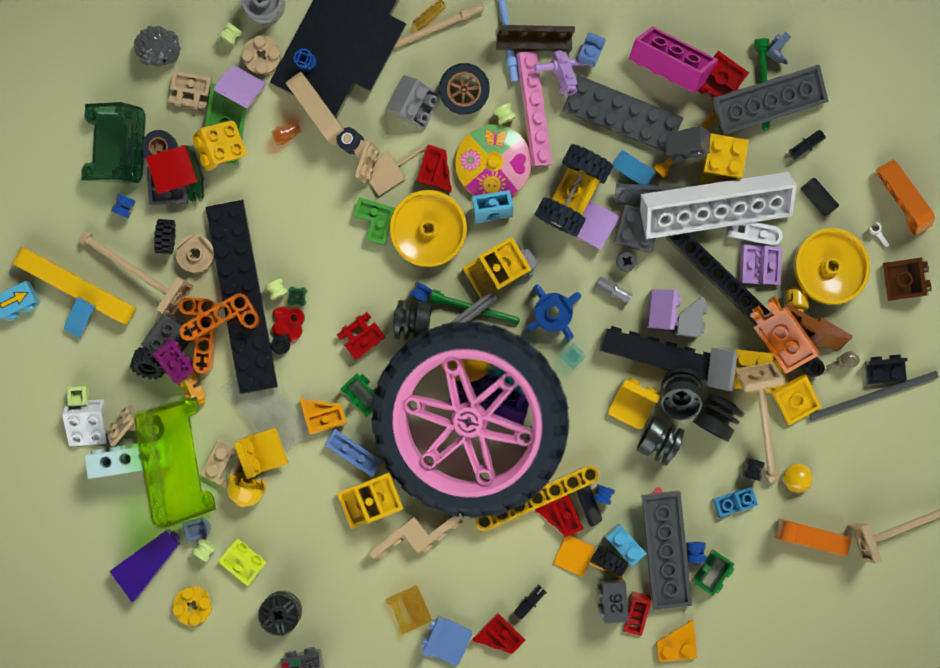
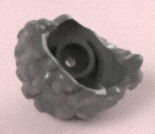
(157, 46)

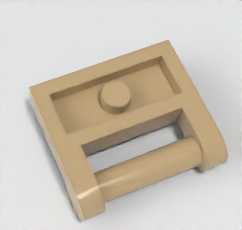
(218, 462)

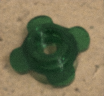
(292, 296)

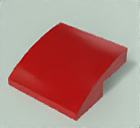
(171, 169)

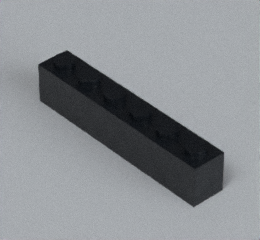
(654, 353)

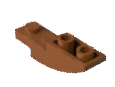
(821, 331)

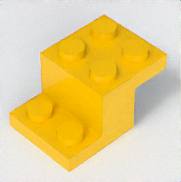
(724, 161)
(497, 268)
(752, 358)
(370, 500)

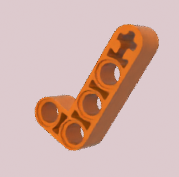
(906, 196)
(198, 304)
(216, 320)
(813, 537)

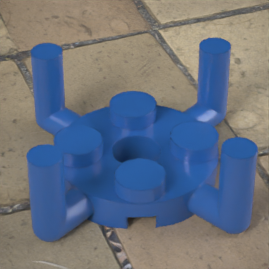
(553, 300)

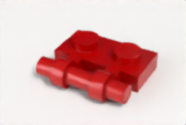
(364, 340)

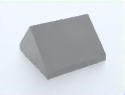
(722, 368)

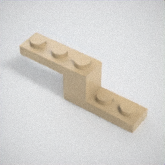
(416, 535)

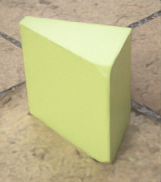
(77, 396)

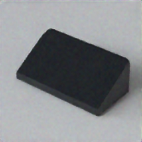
(819, 196)
(589, 506)

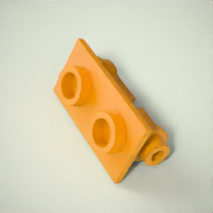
(187, 385)

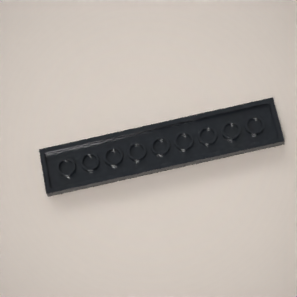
(239, 275)

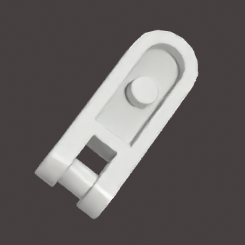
(757, 233)

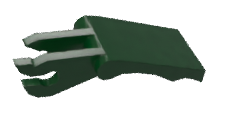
(197, 187)

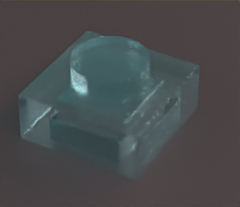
(573, 355)

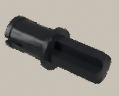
(807, 144)
(529, 602)

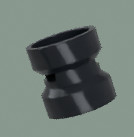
(753, 469)

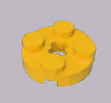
(181, 608)

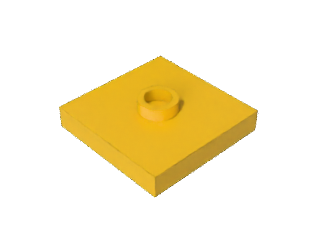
(796, 399)

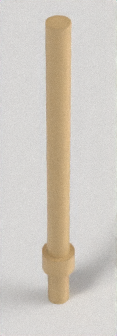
(464, 14)

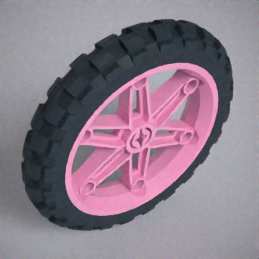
(518, 360)

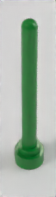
(761, 47)
(439, 298)

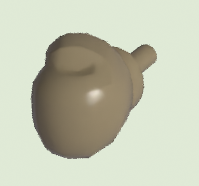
(848, 359)

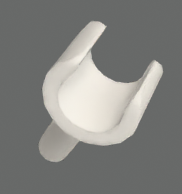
(878, 233)

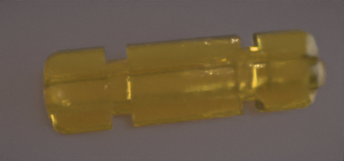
(429, 14)

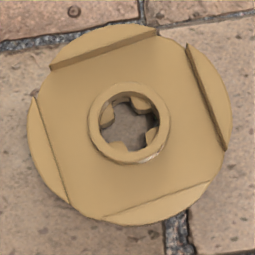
(272, 54)
(184, 253)

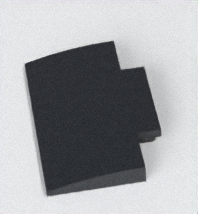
(349, 44)

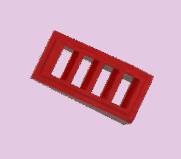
(637, 597)

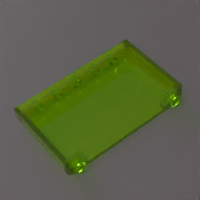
(171, 463)

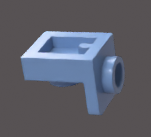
(591, 49)

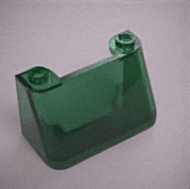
(116, 143)

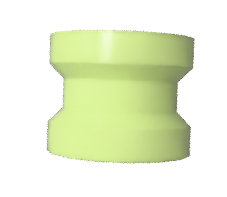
(230, 33)
(505, 114)
(276, 289)
(203, 550)

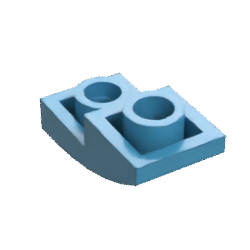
(634, 168)
(79, 317)
(735, 501)

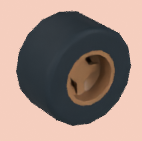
(156, 140)

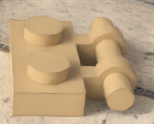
(192, 84)

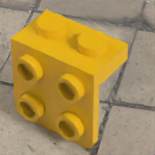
(219, 144)
(633, 403)

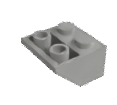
(413, 102)
(691, 319)

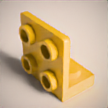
(261, 452)

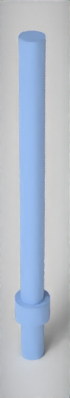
(511, 60)

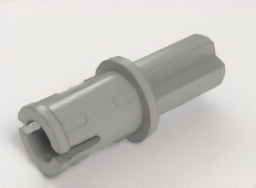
(614, 290)

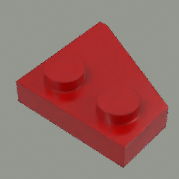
(434, 169)
(562, 515)
(499, 635)

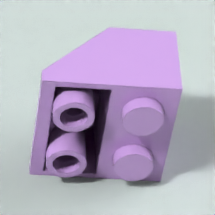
(663, 309)

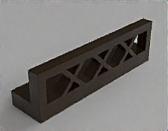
(534, 37)

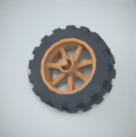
(459, 70)

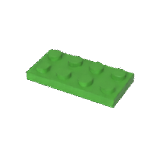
(222, 110)

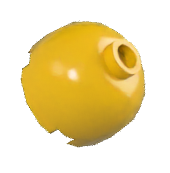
(245, 491)

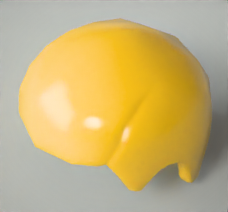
(798, 478)

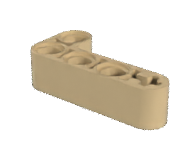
(315, 107)

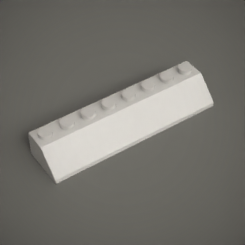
(717, 205)

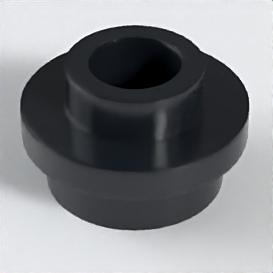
(274, 344)

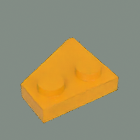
(322, 415)
(678, 644)

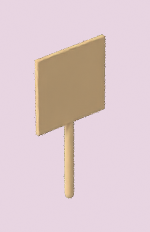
(387, 172)

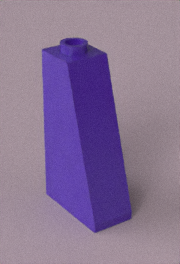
(142, 567)

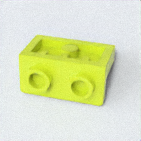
(242, 562)

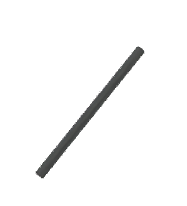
(874, 395)

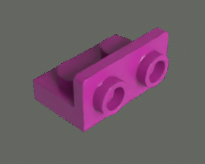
(173, 361)

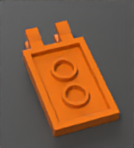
(783, 336)

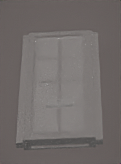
(269, 410)

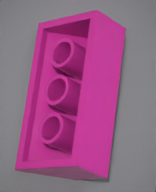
(672, 59)

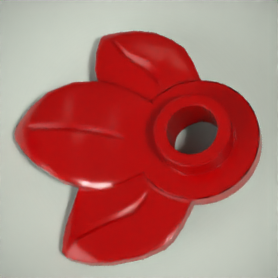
(285, 323)

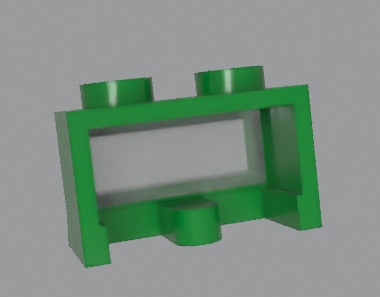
(360, 393)
(713, 573)

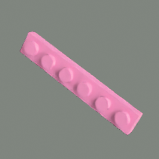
(534, 109)

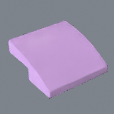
(240, 86)
(597, 226)
(760, 265)

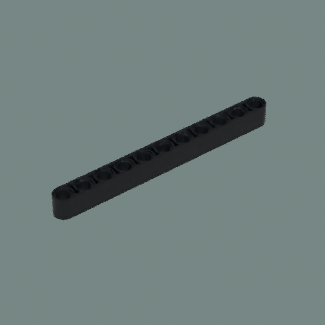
(721, 285)

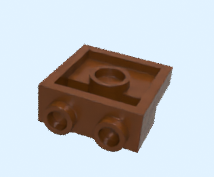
(906, 278)

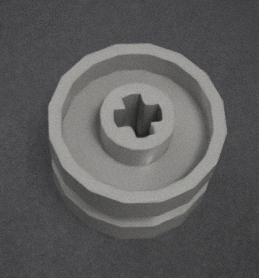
(264, 11)

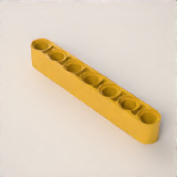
(73, 285)
(546, 496)

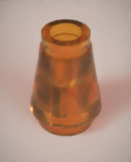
(285, 133)

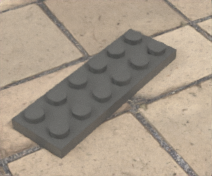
(770, 99)
(622, 113)
(666, 550)

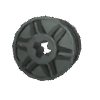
(411, 320)
(681, 394)
(718, 417)
(660, 440)
(291, 609)

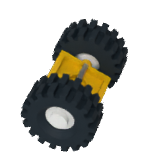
(575, 190)

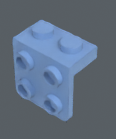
(446, 640)

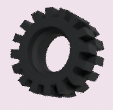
(164, 236)
(145, 364)
(610, 561)

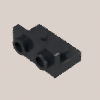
(885, 370)

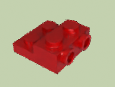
(724, 77)

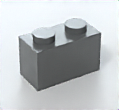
(688, 143)

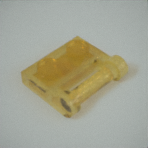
(415, 607)

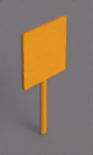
(576, 555)

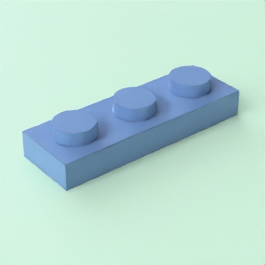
(353, 452)

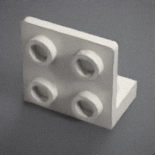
(85, 423)

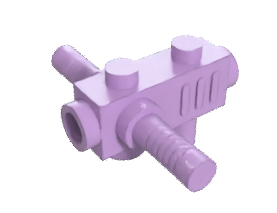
(562, 68)

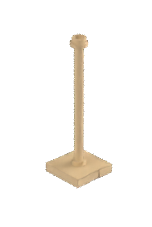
(172, 297)
(758, 378)
(867, 542)

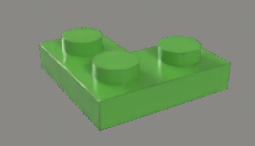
(380, 218)

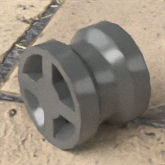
(623, 261)

